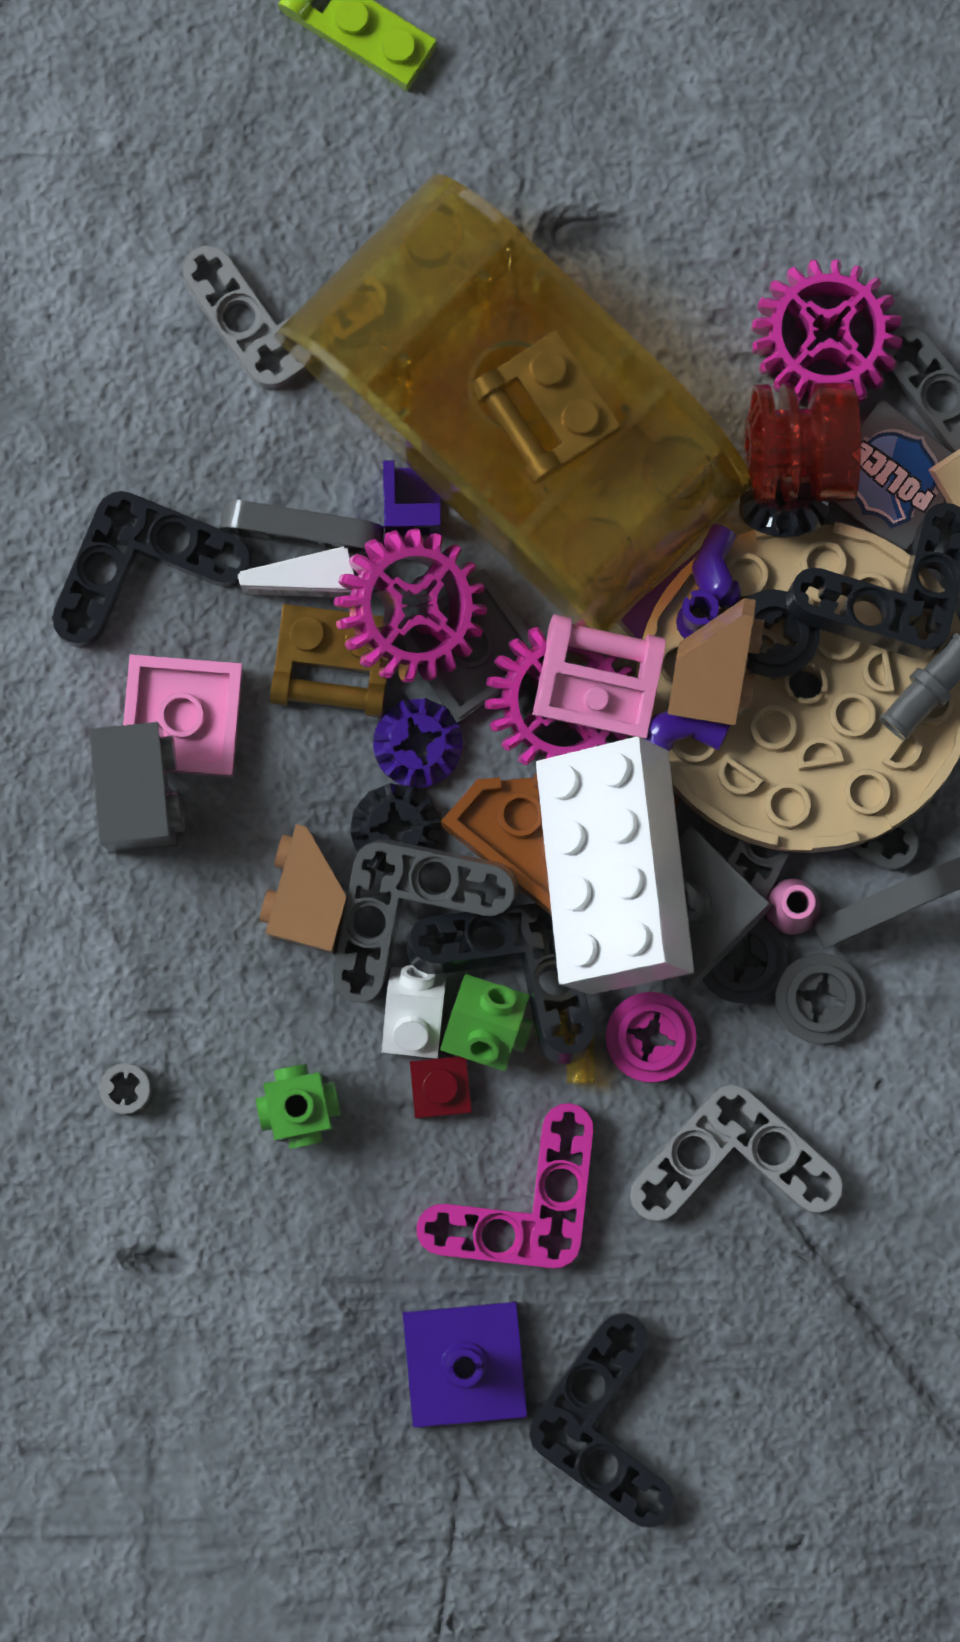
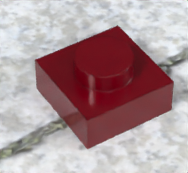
(440, 1087)

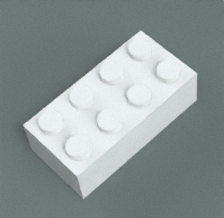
(614, 866)

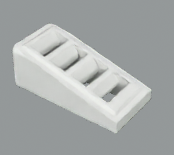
(302, 576)

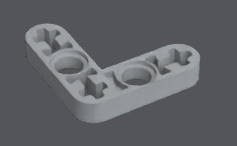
(246, 344)
(720, 1141)

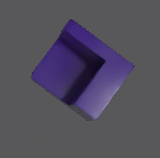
(409, 502)

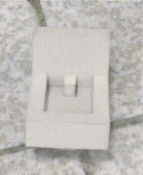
(413, 1012)

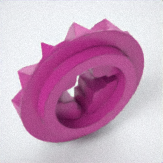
(674, 1024)

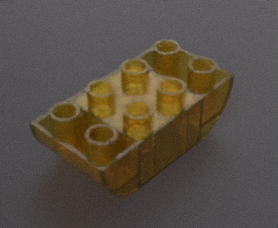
(461, 293)

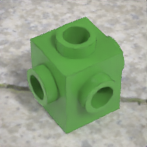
(487, 1023)
(321, 1101)

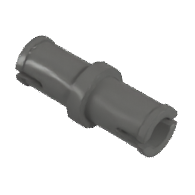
(927, 690)

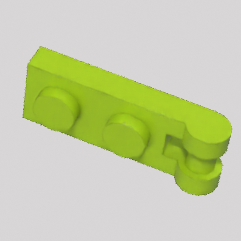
(368, 35)

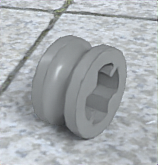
(142, 1090)

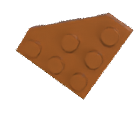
(505, 826)

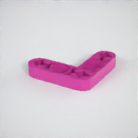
(526, 1225)

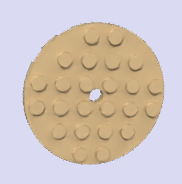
(824, 765)

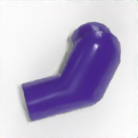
(710, 567)
(668, 728)

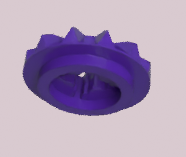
(404, 765)

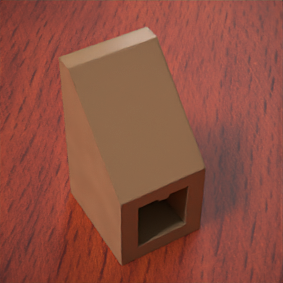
(711, 666)
(309, 898)

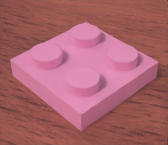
(193, 703)

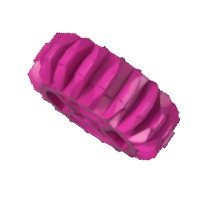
(809, 315)
(429, 620)
(524, 730)

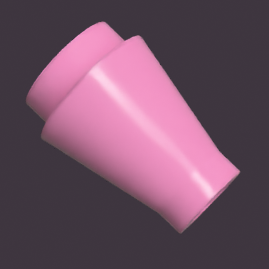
(781, 916)

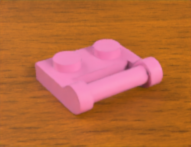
(594, 695)

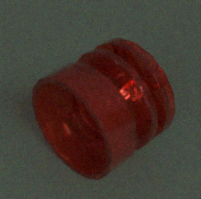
(804, 442)

